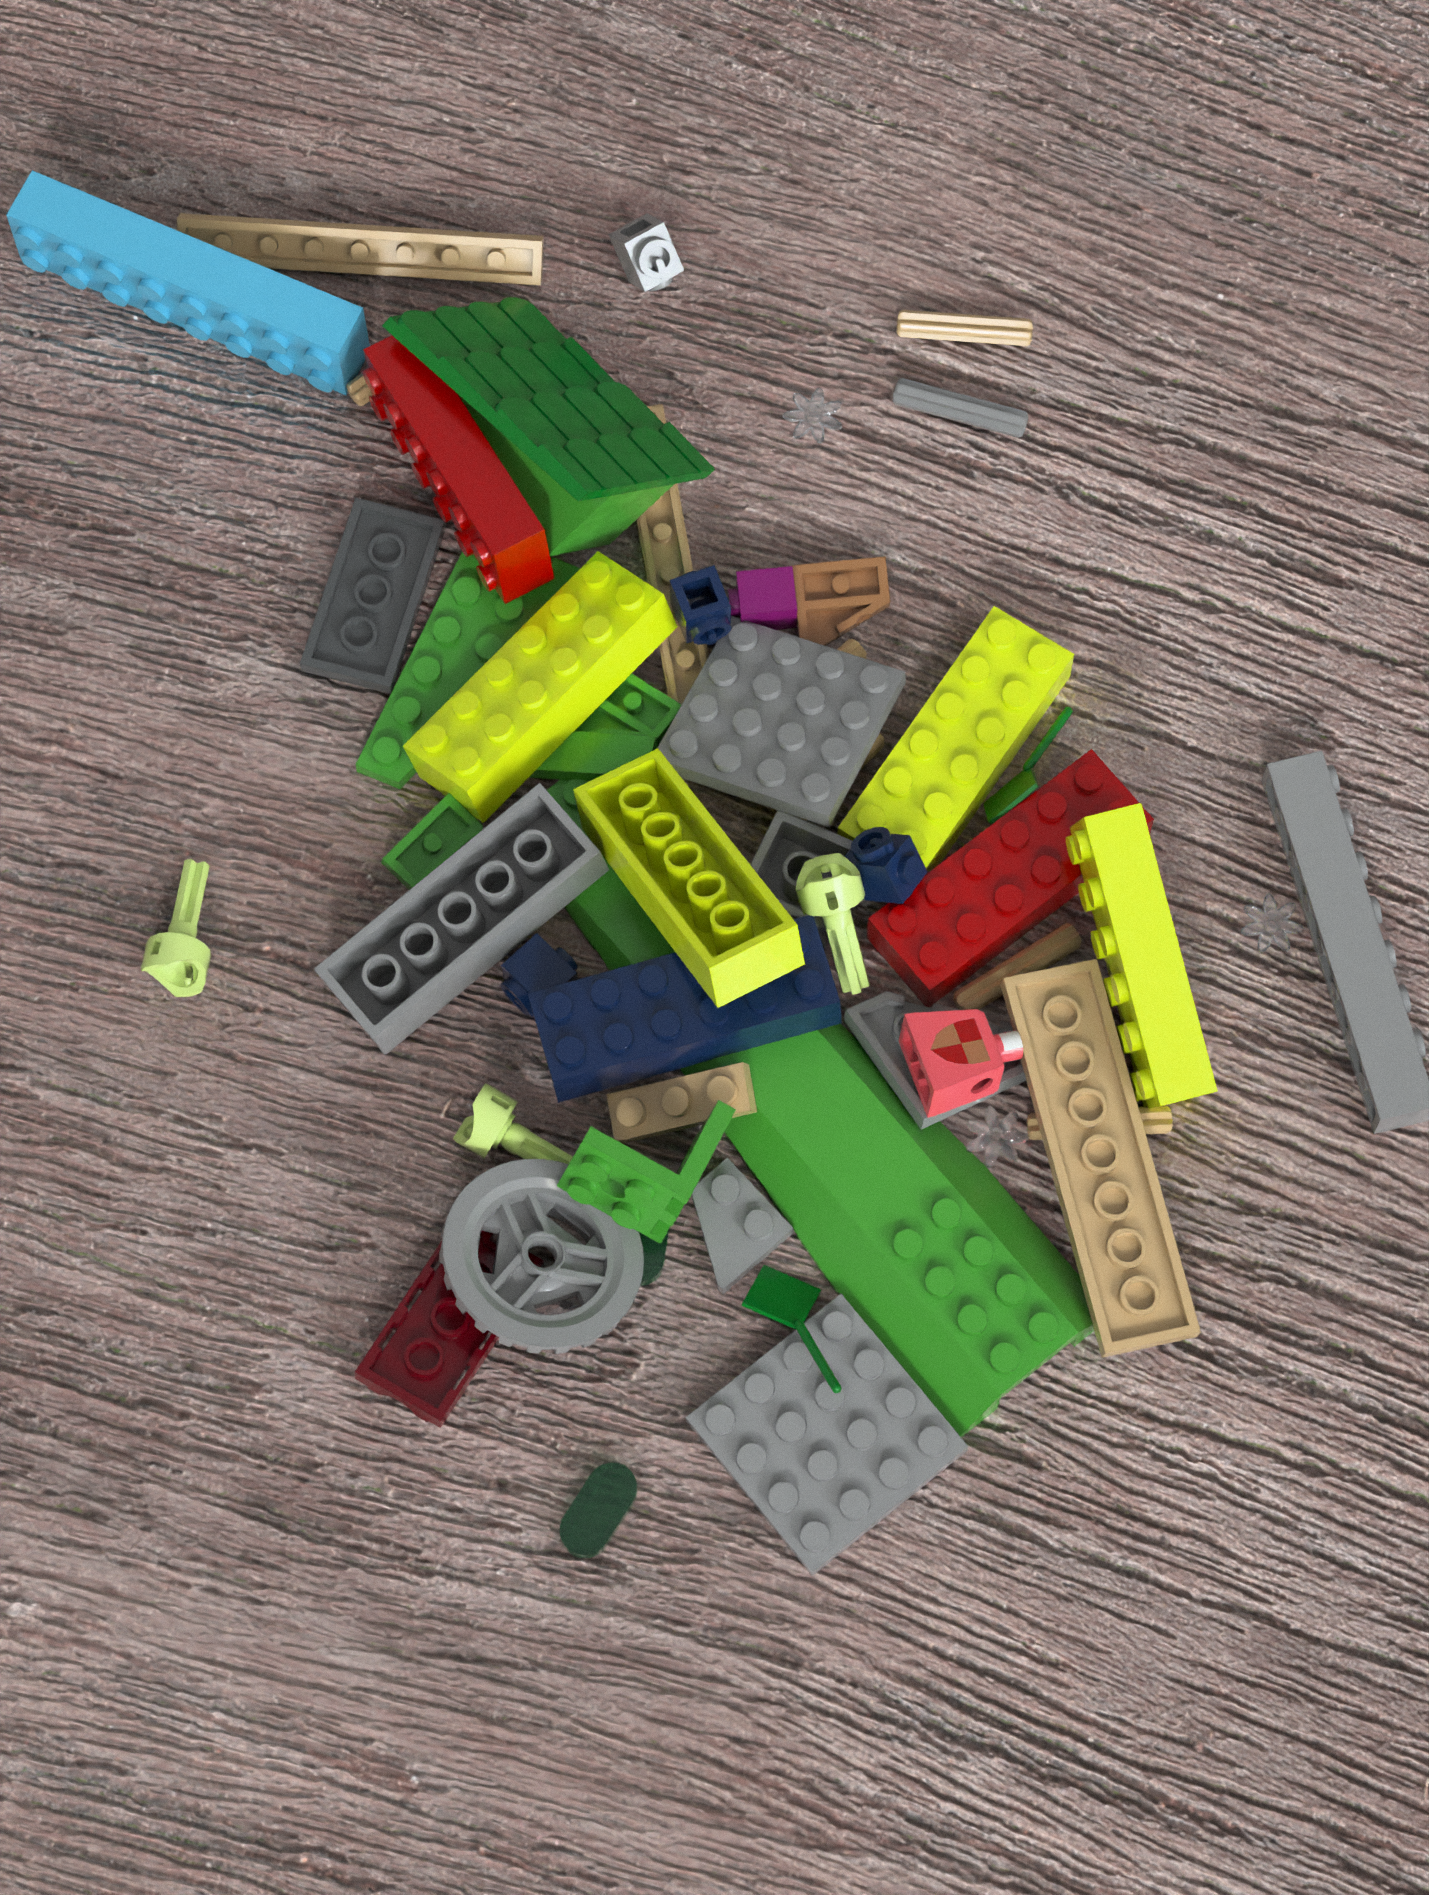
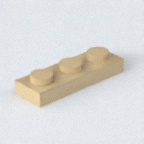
(679, 1102)

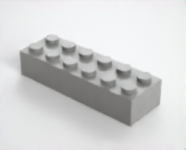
(462, 918)

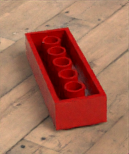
(460, 469)
(995, 884)

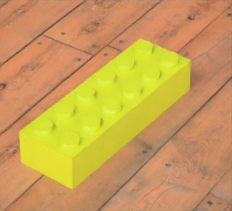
(540, 686)
(963, 737)
(689, 878)
(1140, 956)

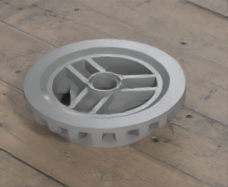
(515, 1205)

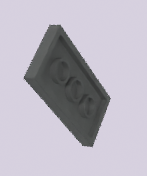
(373, 595)

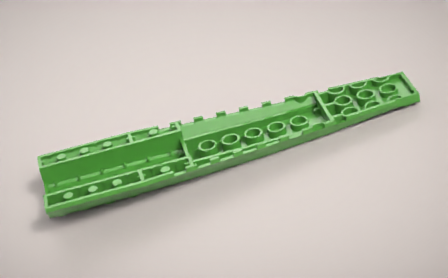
(884, 1209)

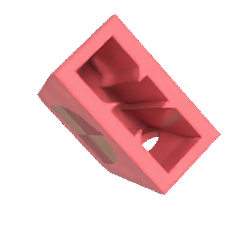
(955, 1056)

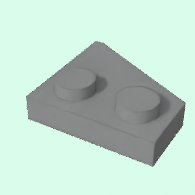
(736, 1223)

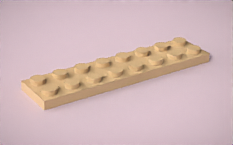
(1100, 1159)

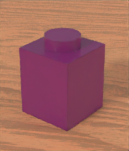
(765, 597)

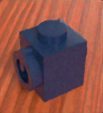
(701, 606)
(887, 865)
(534, 969)

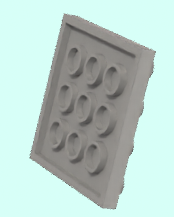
(781, 720)
(821, 1459)

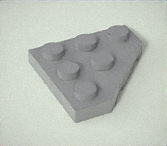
(878, 1027)

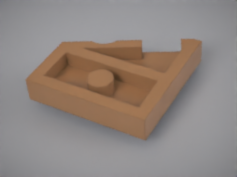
(839, 596)

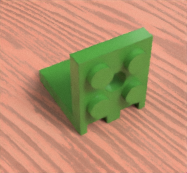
(635, 1188)

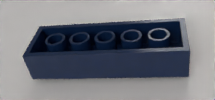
(662, 1020)

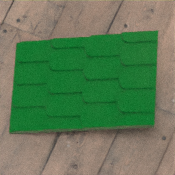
(556, 420)

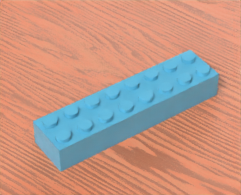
(188, 283)

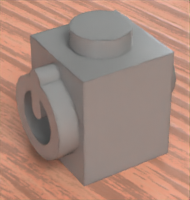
(646, 253)

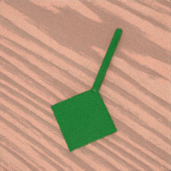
(1025, 781)
(789, 1303)

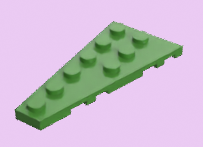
(455, 643)

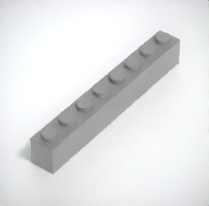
(1349, 940)

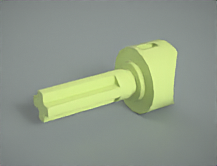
(833, 900)
(177, 953)
(494, 1125)

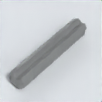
(960, 407)

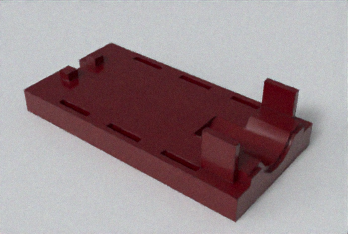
(430, 1344)

